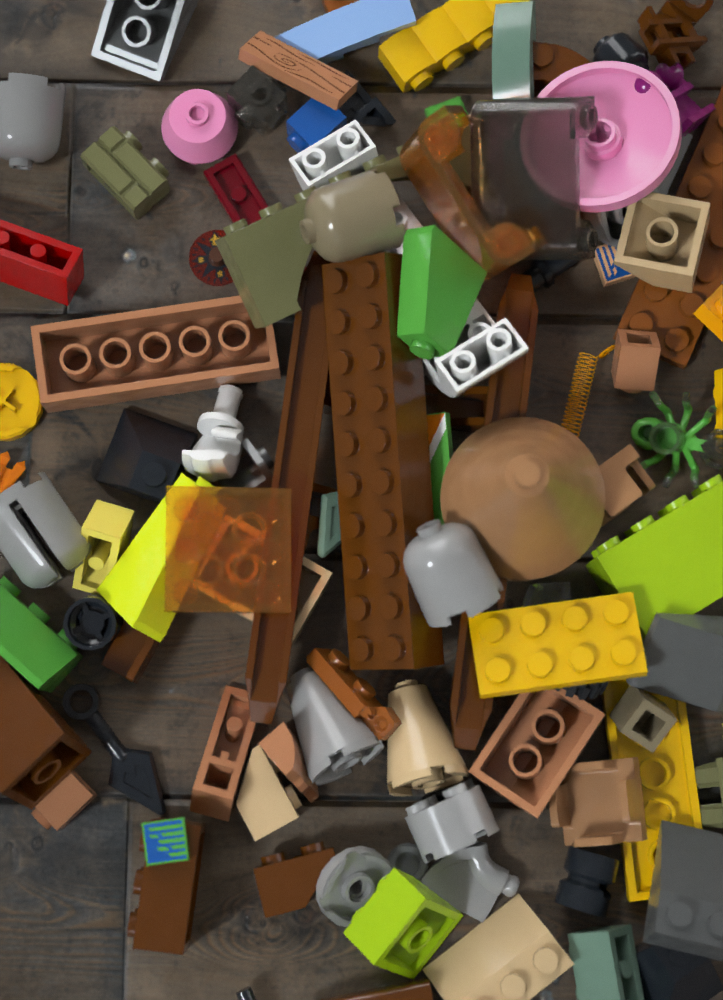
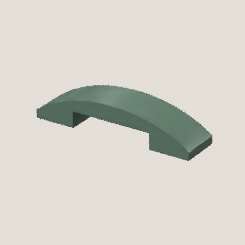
(513, 49)

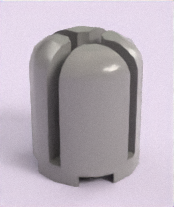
(54, 523)

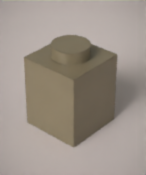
(642, 718)

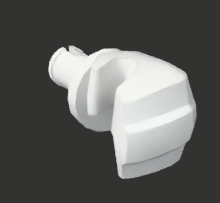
(220, 447)

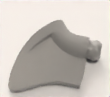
(470, 880)

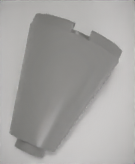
(327, 730)

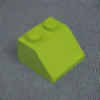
(402, 924)

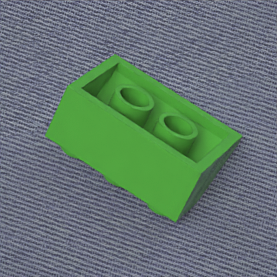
(31, 643)

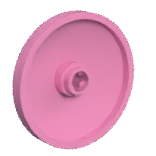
(633, 137)

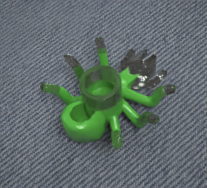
(673, 438)

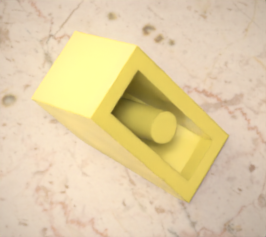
(109, 532)

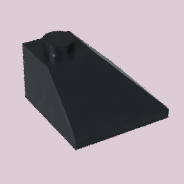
(145, 456)
(676, 974)

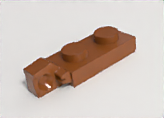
(353, 692)

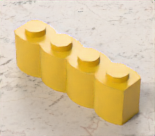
(438, 41)

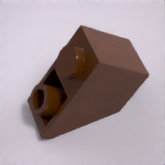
(290, 882)

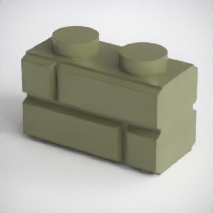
(126, 172)

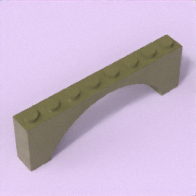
(271, 254)

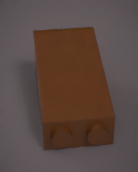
(35, 741)

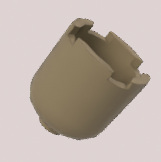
(352, 217)

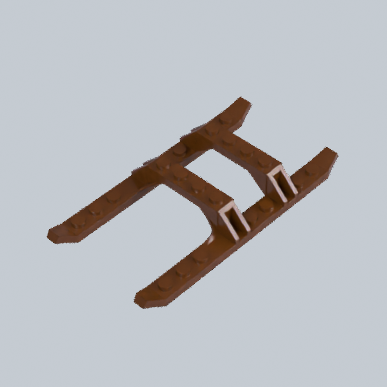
(304, 401)

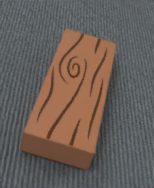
(298, 70)

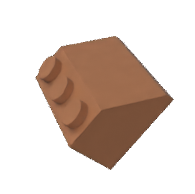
(536, 747)

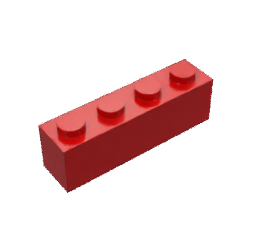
(39, 263)

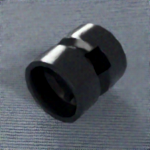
(91, 622)
(587, 881)

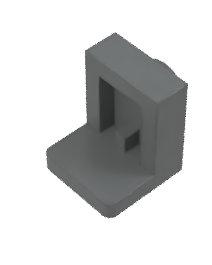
(252, 469)

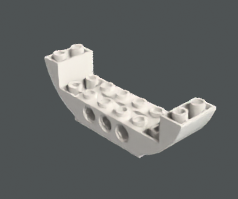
(483, 344)

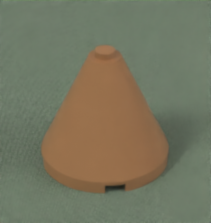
(526, 496)

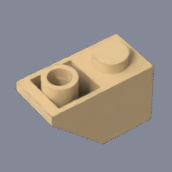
(263, 798)

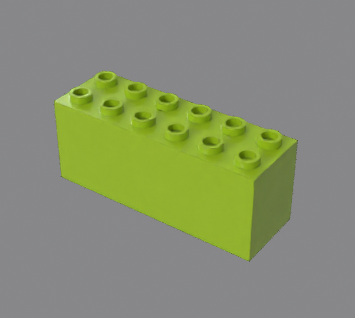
(670, 561)

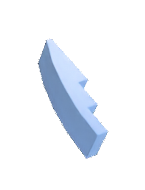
(349, 28)

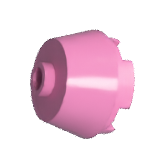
(199, 127)

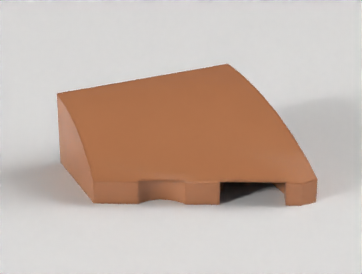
(286, 753)

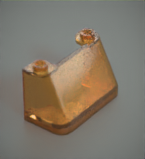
(427, 164)

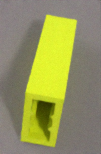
(138, 577)

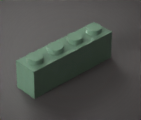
(605, 963)

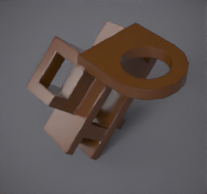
(661, 30)

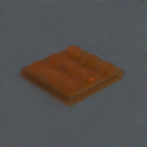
(227, 550)

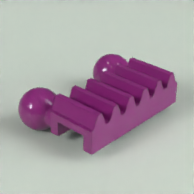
(673, 77)

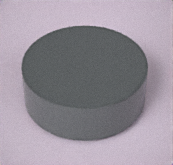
(408, 859)

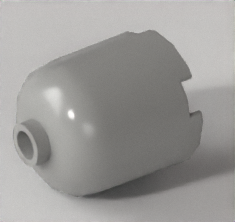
(30, 119)
(450, 572)

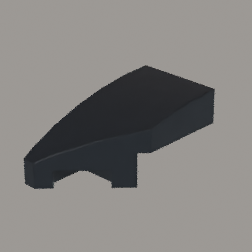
(366, 110)

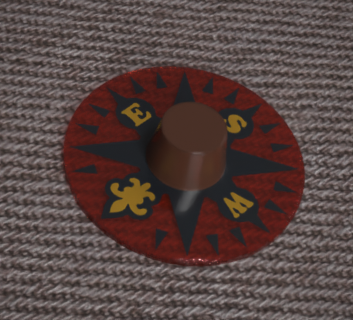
(207, 260)

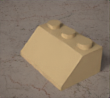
(501, 958)

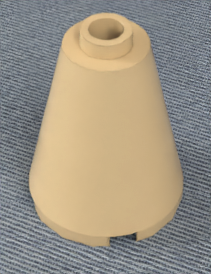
(421, 748)

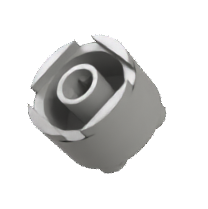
(452, 822)

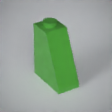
(435, 291)

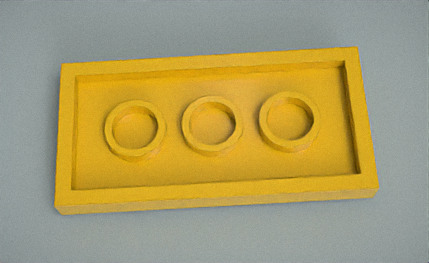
(557, 645)

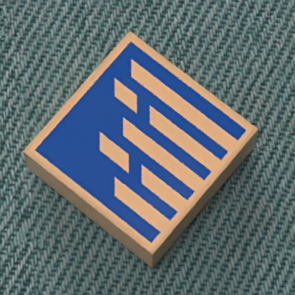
(609, 272)

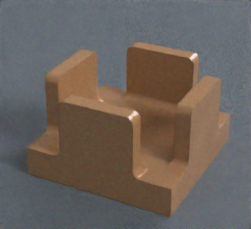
(623, 482)
(600, 803)

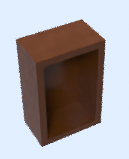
(167, 898)

